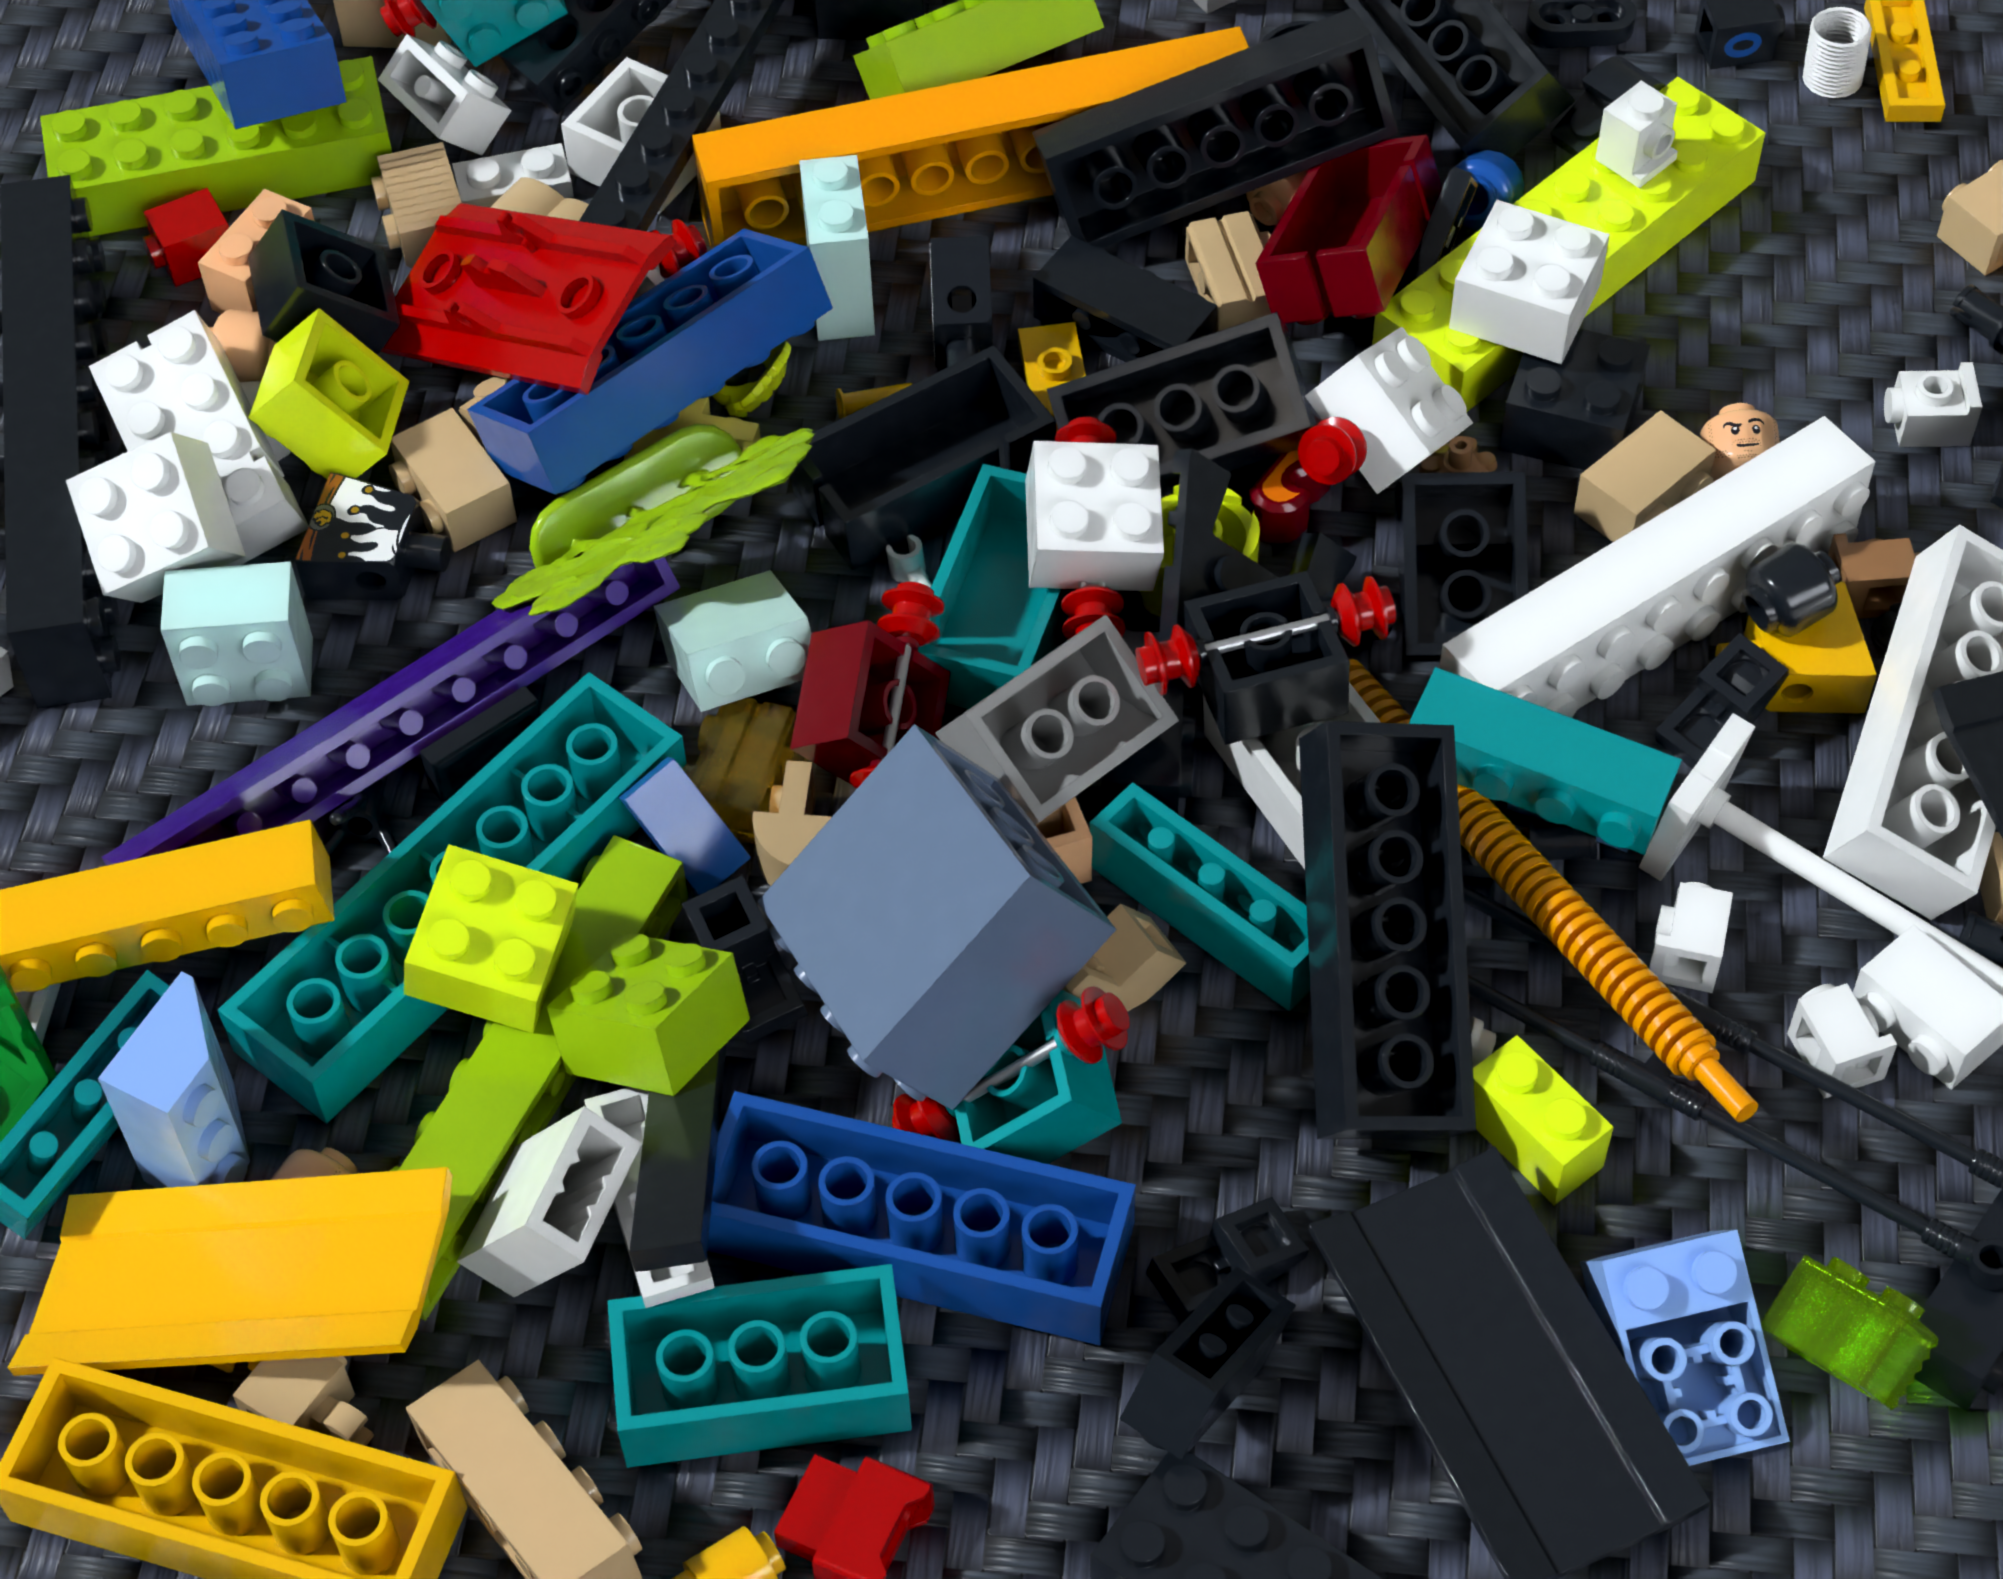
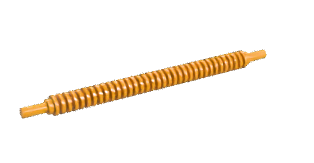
(1580, 932)

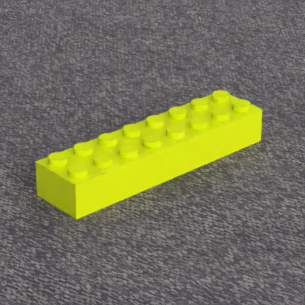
(1712, 166)

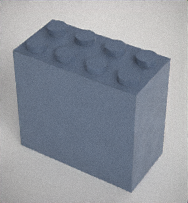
(932, 920)

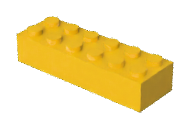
(219, 1486)

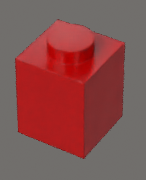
(183, 234)

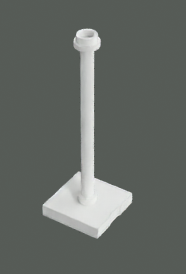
(1705, 802)

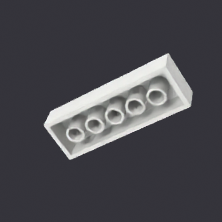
(1908, 804)

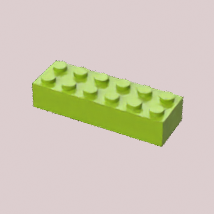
(182, 141)

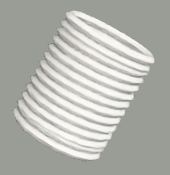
(1837, 52)

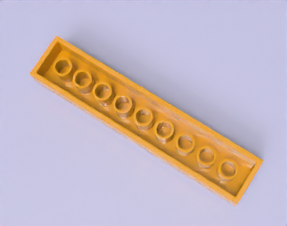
(928, 147)

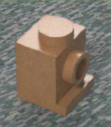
(1873, 571)

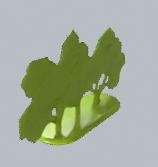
(645, 509)

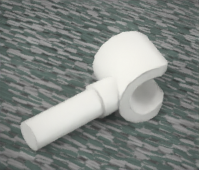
(909, 566)

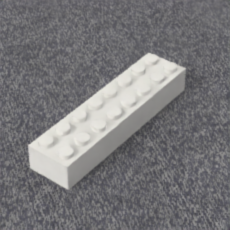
(1666, 577)

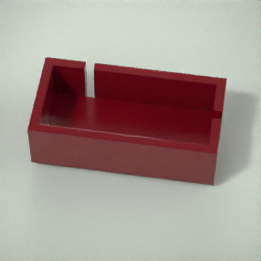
(1350, 232)

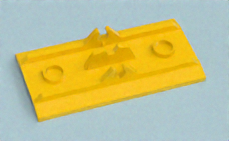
(240, 1272)

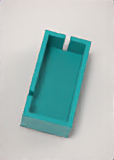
(990, 615)

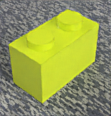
(1538, 1120)

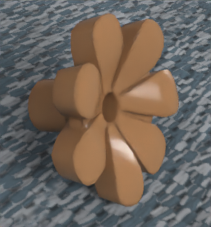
(1459, 456)

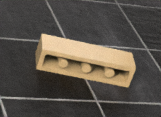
(519, 1484)

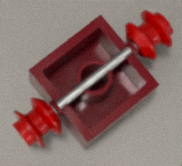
(871, 686)

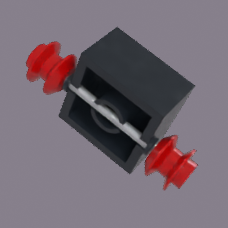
(1268, 652)

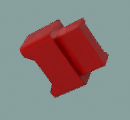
(852, 1519)

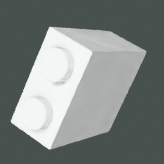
(549, 1202)

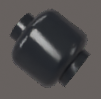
(1791, 589)

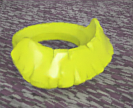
(747, 397)

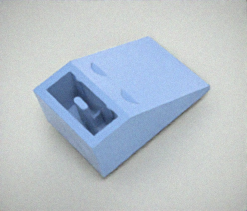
(1692, 1341)

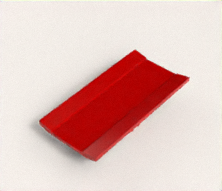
(521, 294)

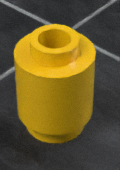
(736, 1557)

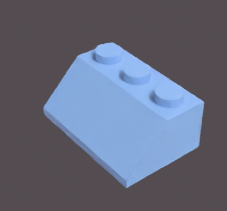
(177, 1096)

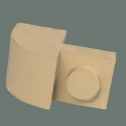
(790, 821)
(1131, 962)

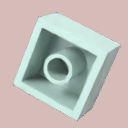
(237, 633)

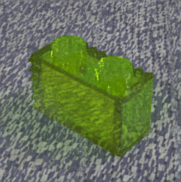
(1849, 1330)

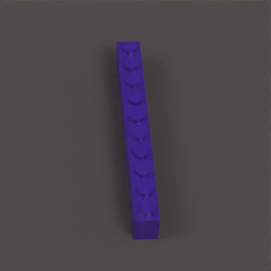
(403, 715)

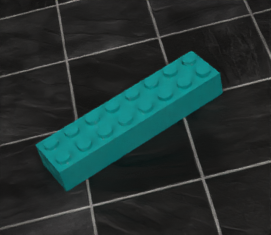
(335, 1000)

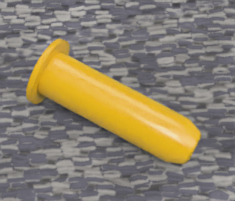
(853, 401)

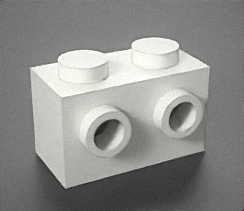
(444, 94)

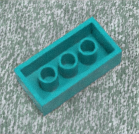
(759, 1366)

